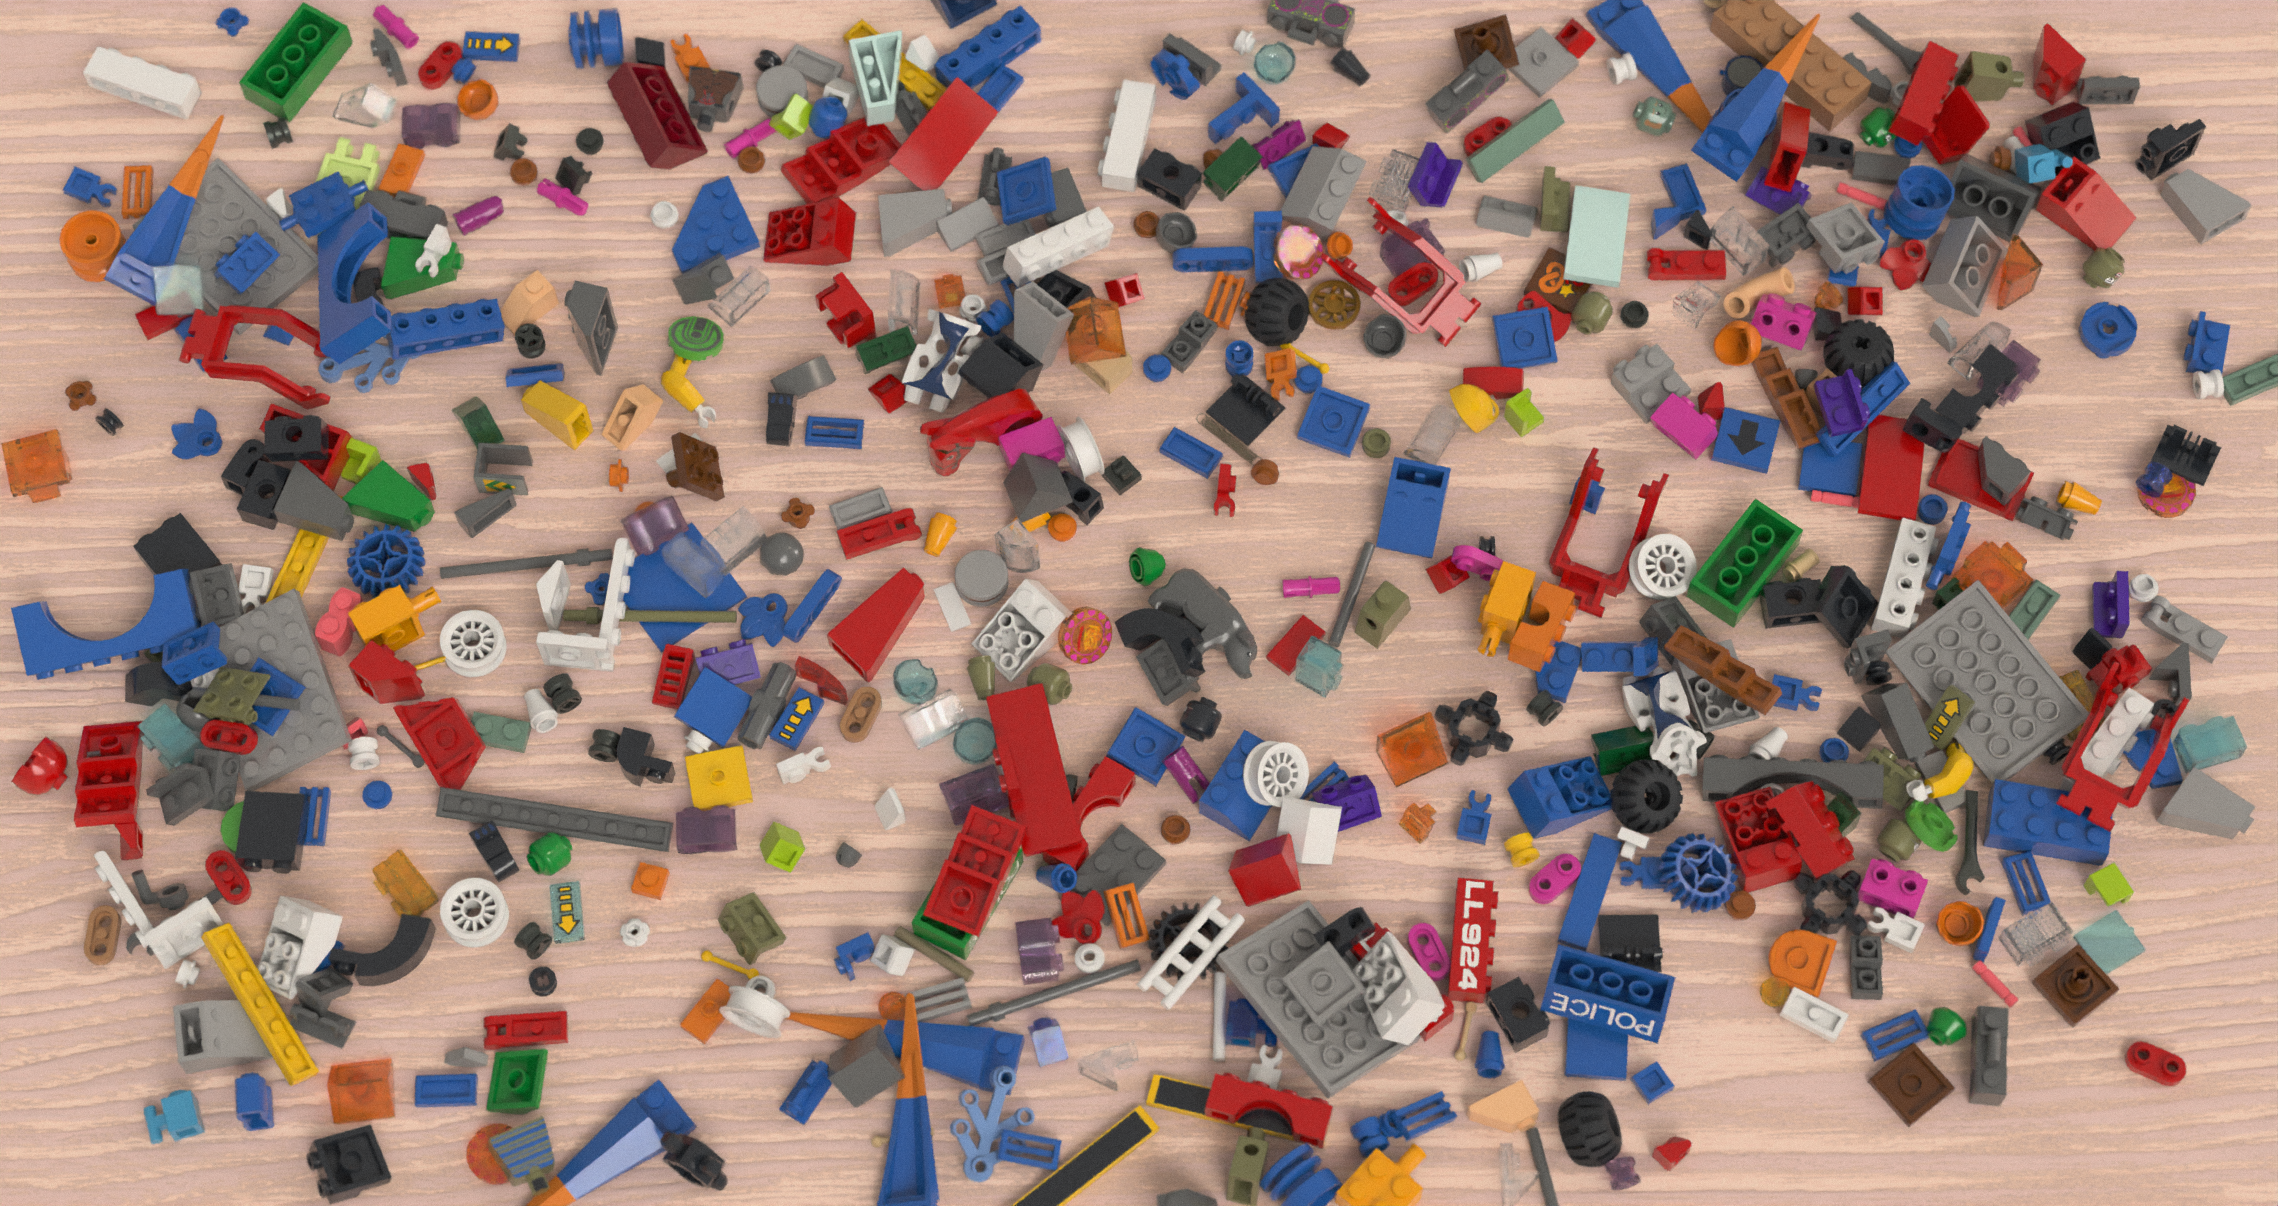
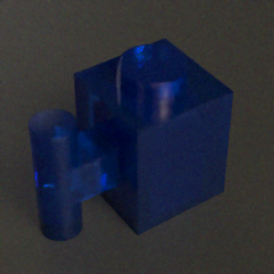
(1244, 1025)

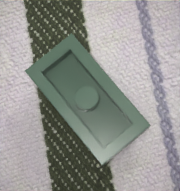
(502, 731)

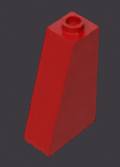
(1788, 146)
(877, 624)

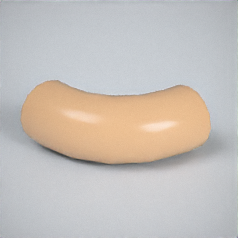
(1747, 296)

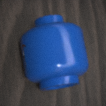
(827, 115)

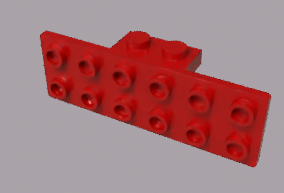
(1033, 769)

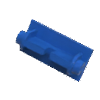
(807, 1092)

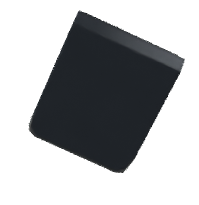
(650, 52)
(1698, 231)
(1825, 322)
(2091, 648)
(1859, 729)

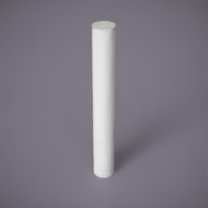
(1219, 1017)

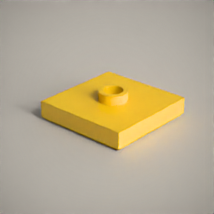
(719, 778)

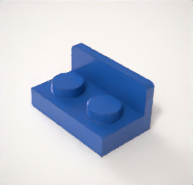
(247, 263)
(2207, 345)
(193, 654)

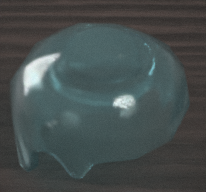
(1274, 63)
(914, 682)
(974, 741)

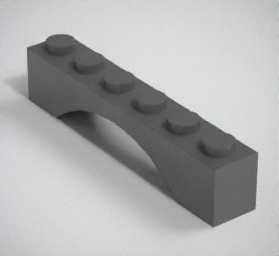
(1734, 777)

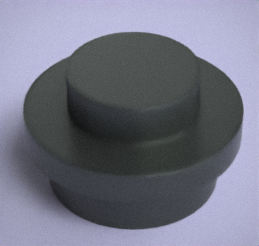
(589, 141)
(1634, 314)

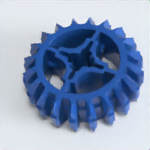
(373, 554)
(1682, 876)

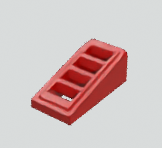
(676, 653)

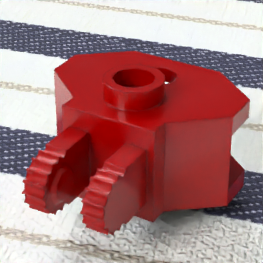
(2131, 668)

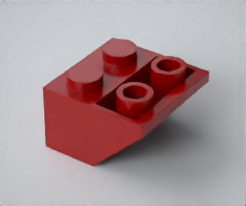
(385, 676)

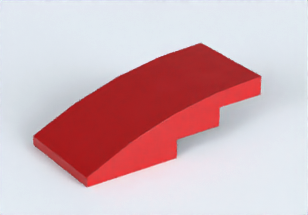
(943, 136)
(841, 161)
(1890, 470)
(108, 783)
(975, 871)

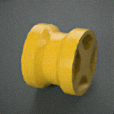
(1521, 849)

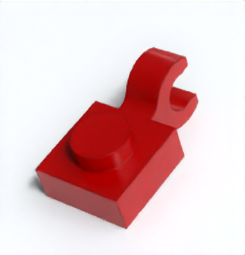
(1226, 484)

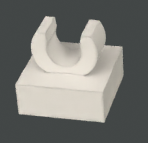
(1632, 840)

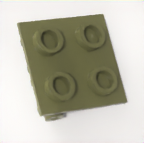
(232, 695)

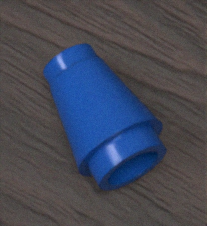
(1057, 877)
(1489, 1056)

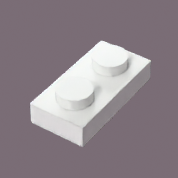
(1814, 1015)

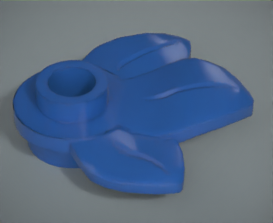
(195, 435)
(761, 621)

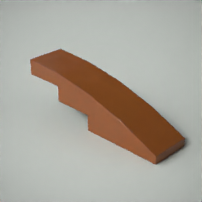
(1787, 398)
(1722, 670)

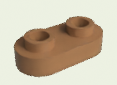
(860, 716)
(102, 937)

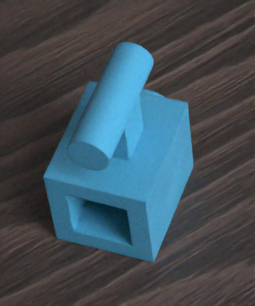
(2038, 163)
(180, 1117)

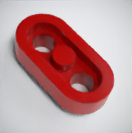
(441, 64)
(1484, 133)
(1410, 283)
(231, 737)
(228, 879)
(2156, 1064)

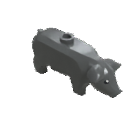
(1212, 615)

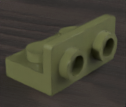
(1554, 202)
(1895, 777)
(750, 927)

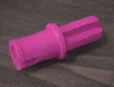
(395, 26)
(748, 138)
(562, 197)
(1310, 586)

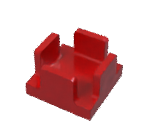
(851, 314)

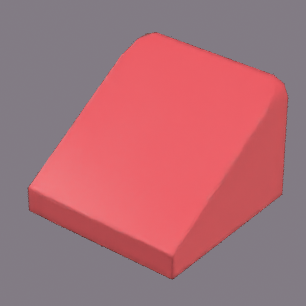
(356, 729)

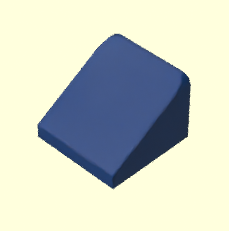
(1664, 220)
(1842, 278)

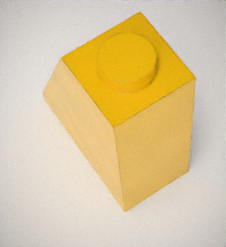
(558, 413)

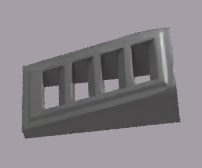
(485, 512)

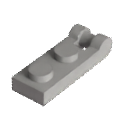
(2183, 628)

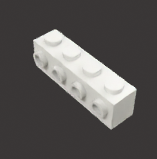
(142, 82)
(1128, 135)
(1058, 246)
(1904, 578)
(2115, 735)

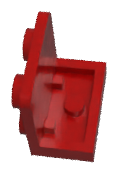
(1957, 127)

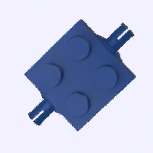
(322, 204)
(1951, 546)

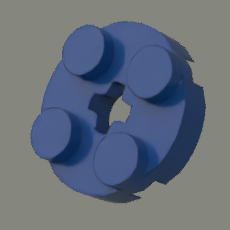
(1175, 73)
(2106, 344)

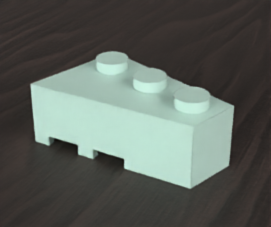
(876, 73)

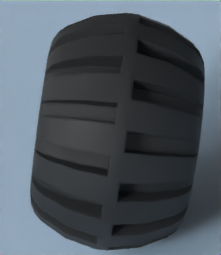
(1277, 312)
(1859, 348)
(1662, 799)
(1589, 1129)

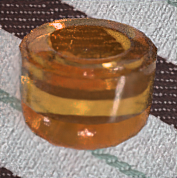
(1830, 295)
(892, 1006)

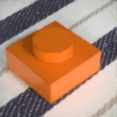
(650, 881)

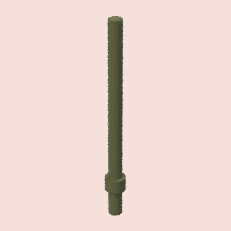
(594, 615)

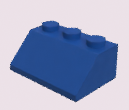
(1226, 796)

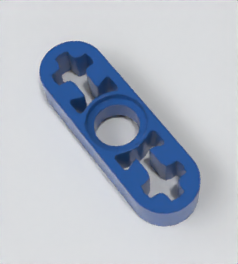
(1213, 259)
(812, 605)

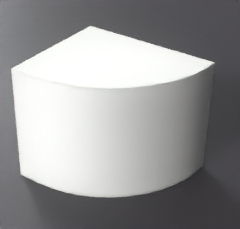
(844, 91)

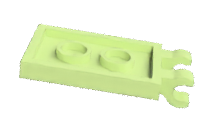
(350, 168)

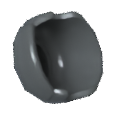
(1175, 232)
(1385, 336)
(781, 554)
(185, 712)

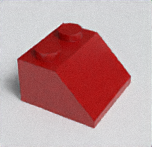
(2055, 66)

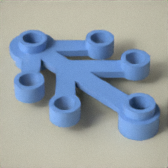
(376, 356)
(988, 1128)

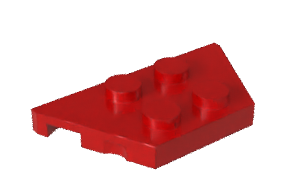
(443, 739)

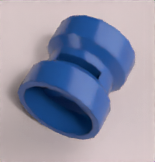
(995, 318)
(1239, 358)
(1369, 1136)

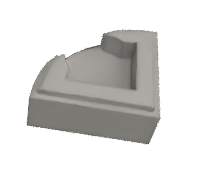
(1941, 334)
(466, 1058)

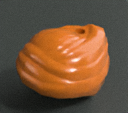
(1737, 343)

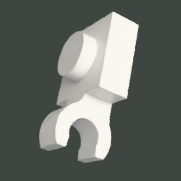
(435, 247)
(798, 766)

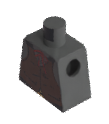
(713, 95)

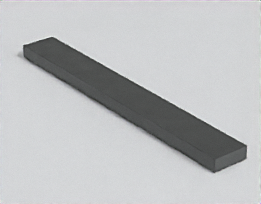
(555, 818)

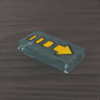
(567, 912)

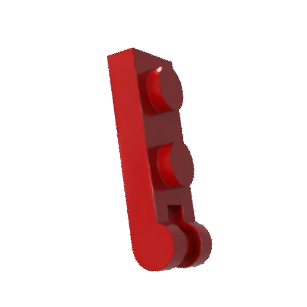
(1687, 264)
(878, 533)
(526, 1029)

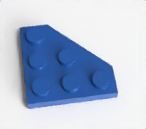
(714, 227)

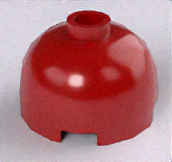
(43, 769)

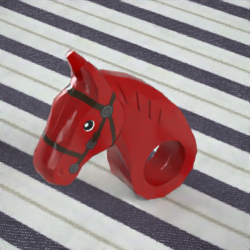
(956, 436)

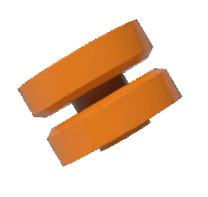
(91, 244)

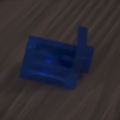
(1048, 1041)

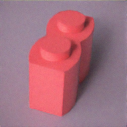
(335, 627)

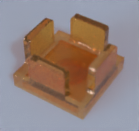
(37, 465)
(1998, 571)

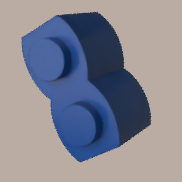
(254, 1102)

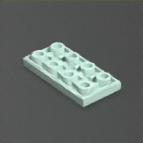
(1596, 236)

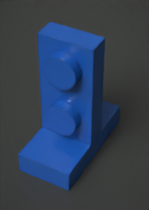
(1253, 102)
(1265, 229)
(1620, 656)

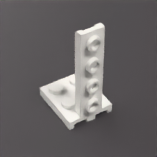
(582, 649)
(175, 935)

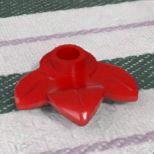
(1904, 266)
(1079, 912)

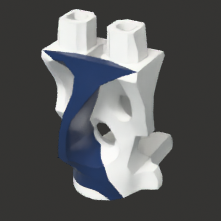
(935, 376)
(1650, 705)

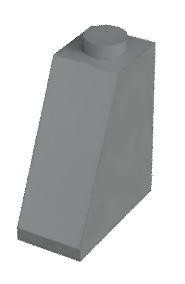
(2203, 204)
(910, 217)
(1039, 322)
(2207, 808)

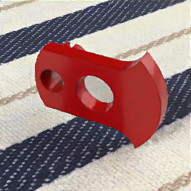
(1559, 321)

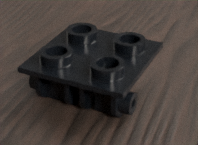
(1245, 409)
(2184, 456)
(1631, 940)

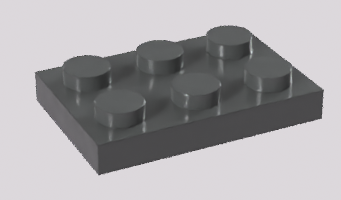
(1116, 863)

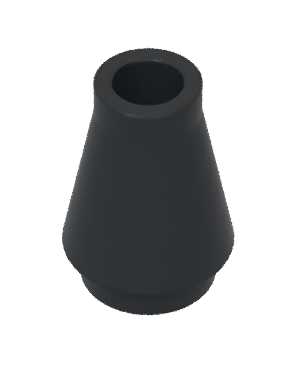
(1349, 66)

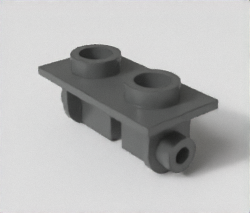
(909, 110)
(992, 164)
(2058, 520)
(329, 1028)

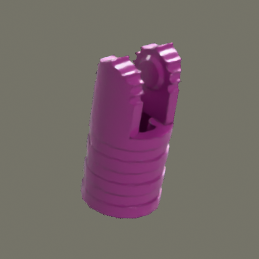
(478, 214)
(1183, 769)

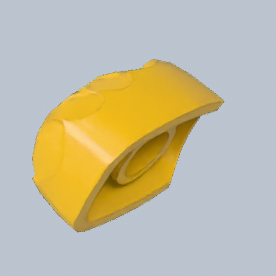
(1474, 406)

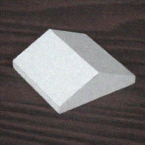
(553, 594)
(1312, 829)

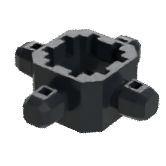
(1484, 711)
(1844, 889)
(694, 1161)

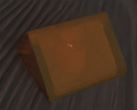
(2018, 273)
(1095, 331)
(1411, 749)
(362, 1091)

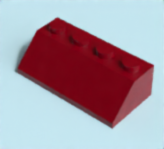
(656, 115)

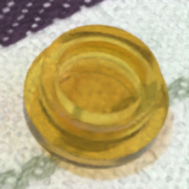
(1774, 992)

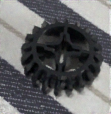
(1170, 928)

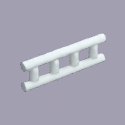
(1172, 955)

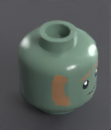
(1654, 116)

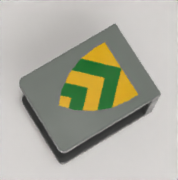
(506, 455)

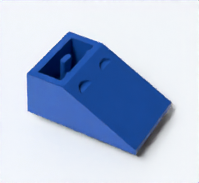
(1413, 507)
(1560, 796)

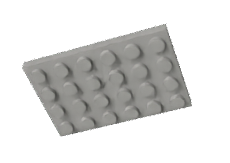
(219, 219)
(286, 640)
(2016, 694)
(1338, 1049)

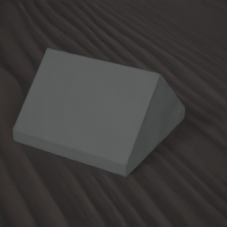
(1036, 487)
(864, 1067)

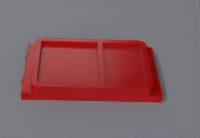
(1959, 477)

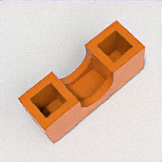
(1535, 644)

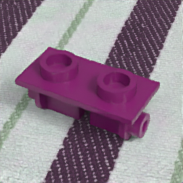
(1283, 141)

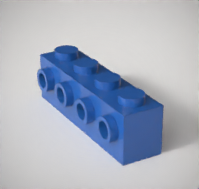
(994, 45)
(445, 328)

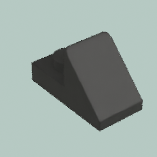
(702, 280)
(2176, 671)
(321, 988)

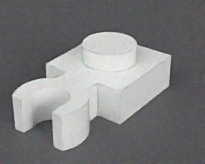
(254, 583)
(1900, 931)
(1266, 1071)

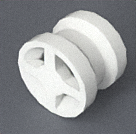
(1621, 68)
(2208, 384)
(363, 753)

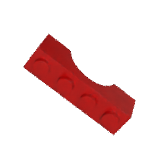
(1107, 786)
(1232, 1098)

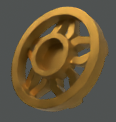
(1334, 304)

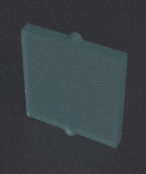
(177, 290)
(2110, 942)

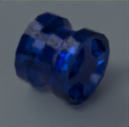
(2154, 479)

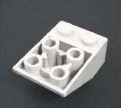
(1022, 629)
(297, 943)
(1397, 991)

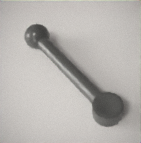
(416, 759)

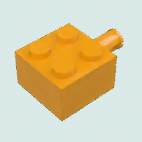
(1504, 605)
(392, 617)
(1383, 1181)

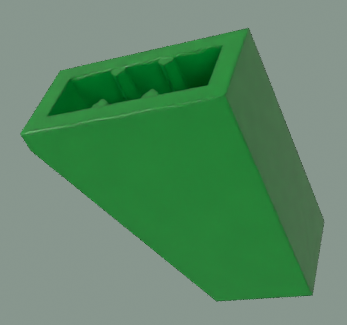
(400, 269)
(389, 499)

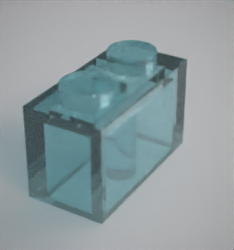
(1319, 667)
(169, 737)
(2209, 743)

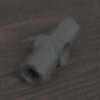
(767, 705)

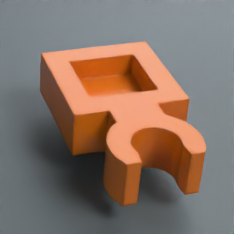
(688, 56)
(1279, 369)

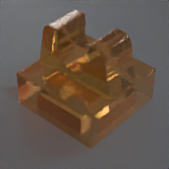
(949, 291)
(1418, 821)

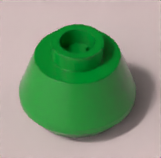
(1146, 565)
(1945, 1027)

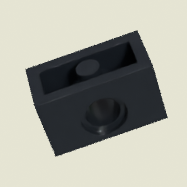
(1174, 191)
(311, 445)
(265, 479)
(1780, 613)
(1518, 1031)

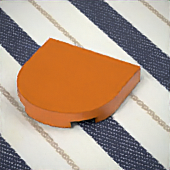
(1802, 959)

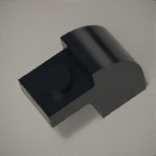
(151, 683)
(635, 758)

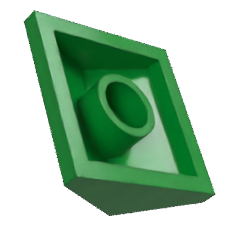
(517, 1081)

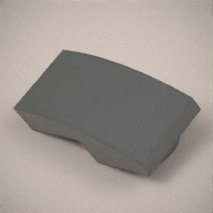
(388, 57)
(1880, 86)
(1190, 341)
(804, 378)
(1866, 967)

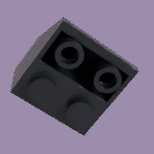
(2067, 130)
(1001, 367)

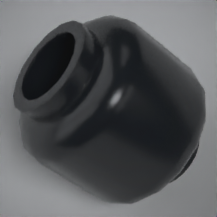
(1200, 719)

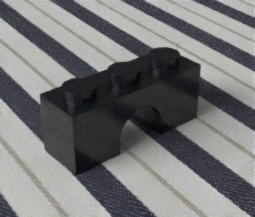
(1996, 373)

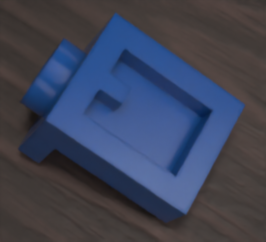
(855, 950)

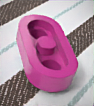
(1476, 561)
(1555, 877)
(1429, 953)

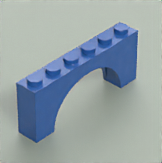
(341, 251)
(50, 647)

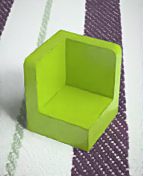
(793, 119)
(1522, 413)
(361, 461)
(782, 847)
(2110, 885)

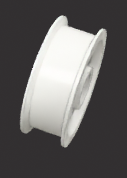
(1081, 449)
(1672, 581)
(455, 643)
(1275, 772)
(459, 892)
(754, 1011)

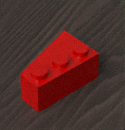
(326, 470)
(1813, 828)

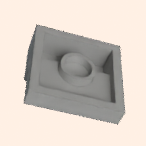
(1845, 238)
(1648, 381)

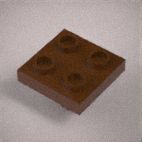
(1487, 35)
(696, 467)
(2075, 985)

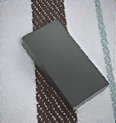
(1878, 167)

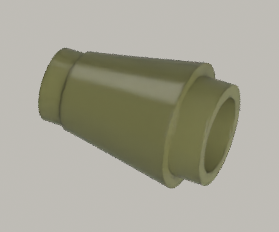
(982, 676)

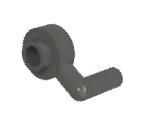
(169, 897)

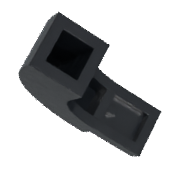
(1148, 625)
(393, 961)

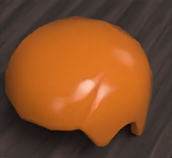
(477, 99)
(1960, 923)

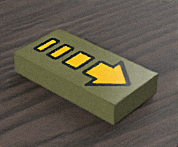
(1948, 716)

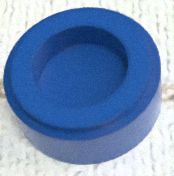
(1932, 509)

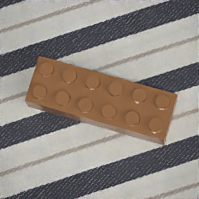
(1822, 76)

